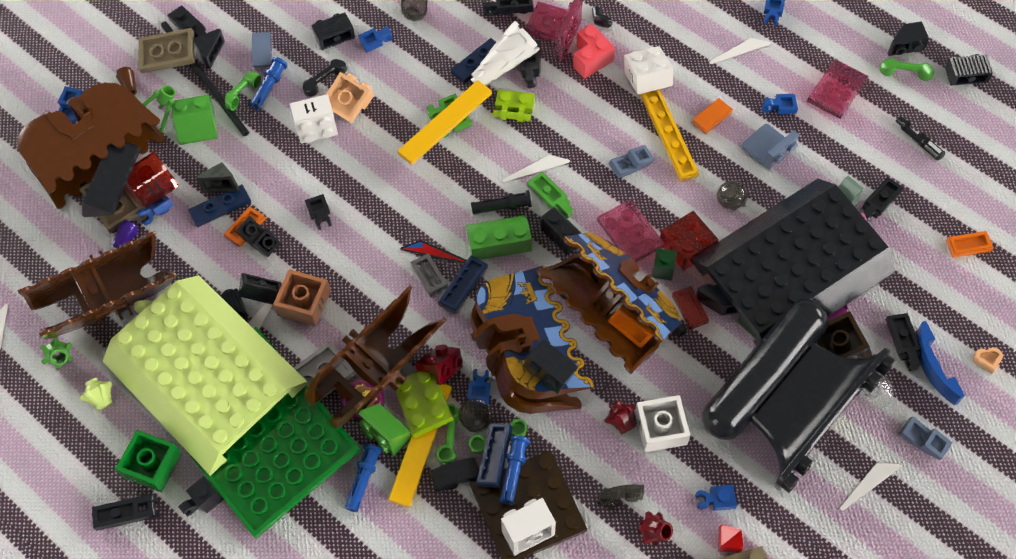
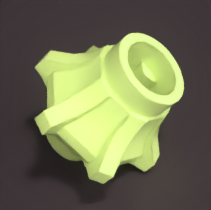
(97, 394)

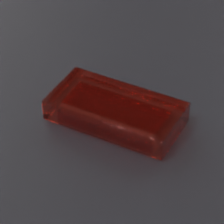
(690, 307)

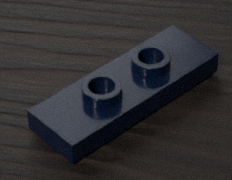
(470, 63)
(219, 206)
(463, 284)
(494, 455)

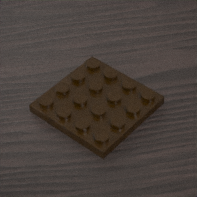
(537, 480)

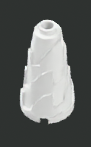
(506, 54)

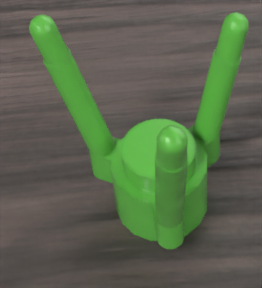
(164, 97)

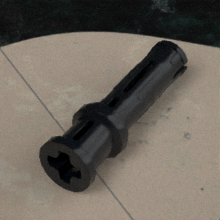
(510, 201)

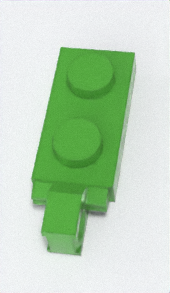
(550, 194)

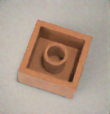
(302, 297)

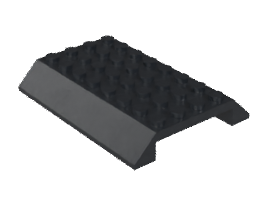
(799, 249)

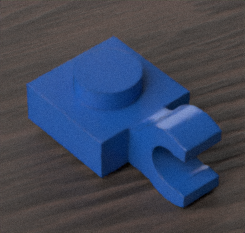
(372, 39)
(782, 103)
(160, 207)

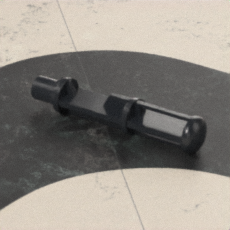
(920, 138)

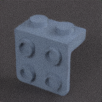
(770, 146)

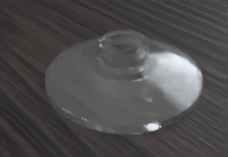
(877, 398)

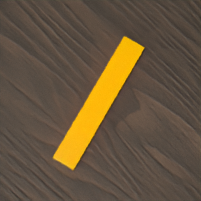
(444, 122)
(669, 135)
(414, 464)

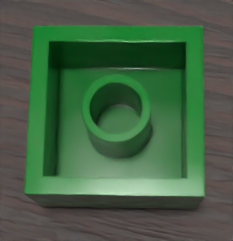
(148, 461)

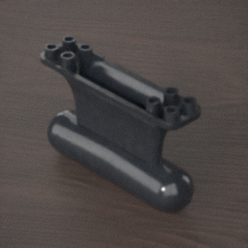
(792, 389)

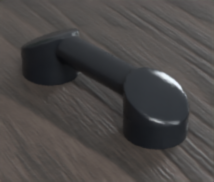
(310, 84)

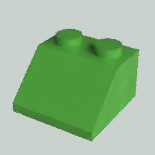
(194, 119)

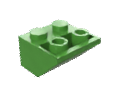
(384, 428)

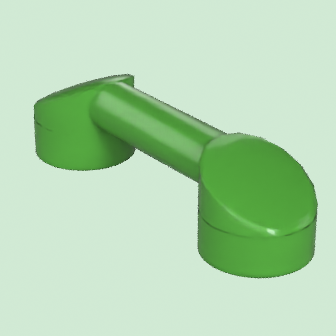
(924, 70)
(252, 79)
(478, 442)
(445, 452)

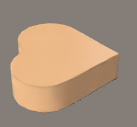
(988, 359)

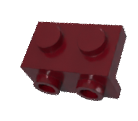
(442, 361)

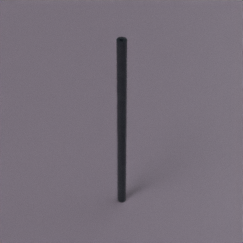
(213, 90)

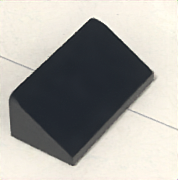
(258, 288)

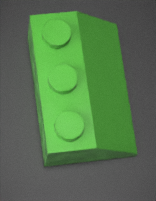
(499, 237)

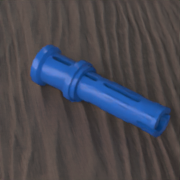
(272, 76)
(515, 459)
(365, 467)

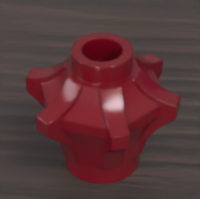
(621, 416)
(655, 529)

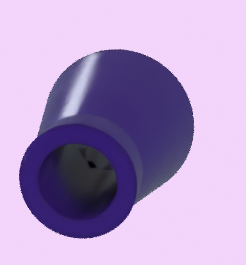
(124, 234)

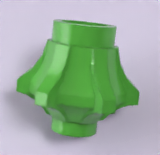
(60, 358)

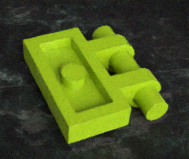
(514, 101)

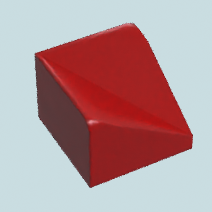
(730, 539)

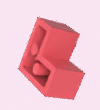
(593, 51)

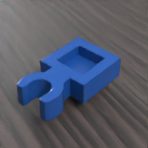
(773, 10)
(479, 387)
(720, 497)

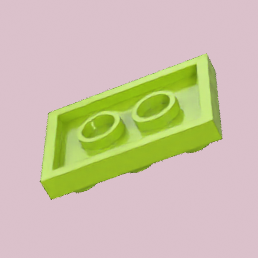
(423, 403)

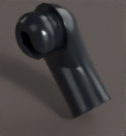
(600, 19)

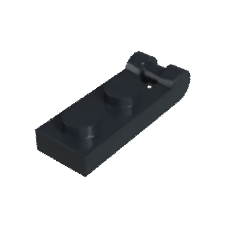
(124, 512)

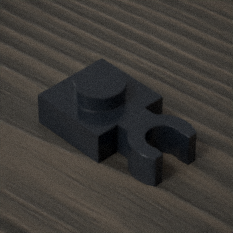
(318, 210)

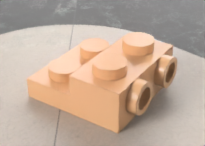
(349, 96)

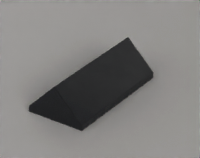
(110, 180)

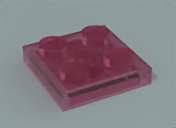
(545, 21)

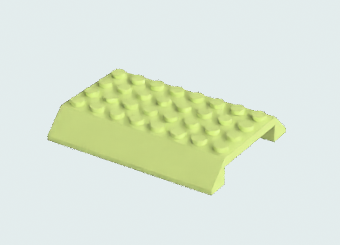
(200, 369)

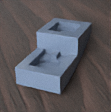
(261, 49)
(632, 162)
(923, 438)

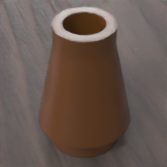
(126, 78)

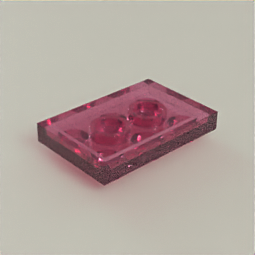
(568, 29)
(837, 88)
(630, 231)

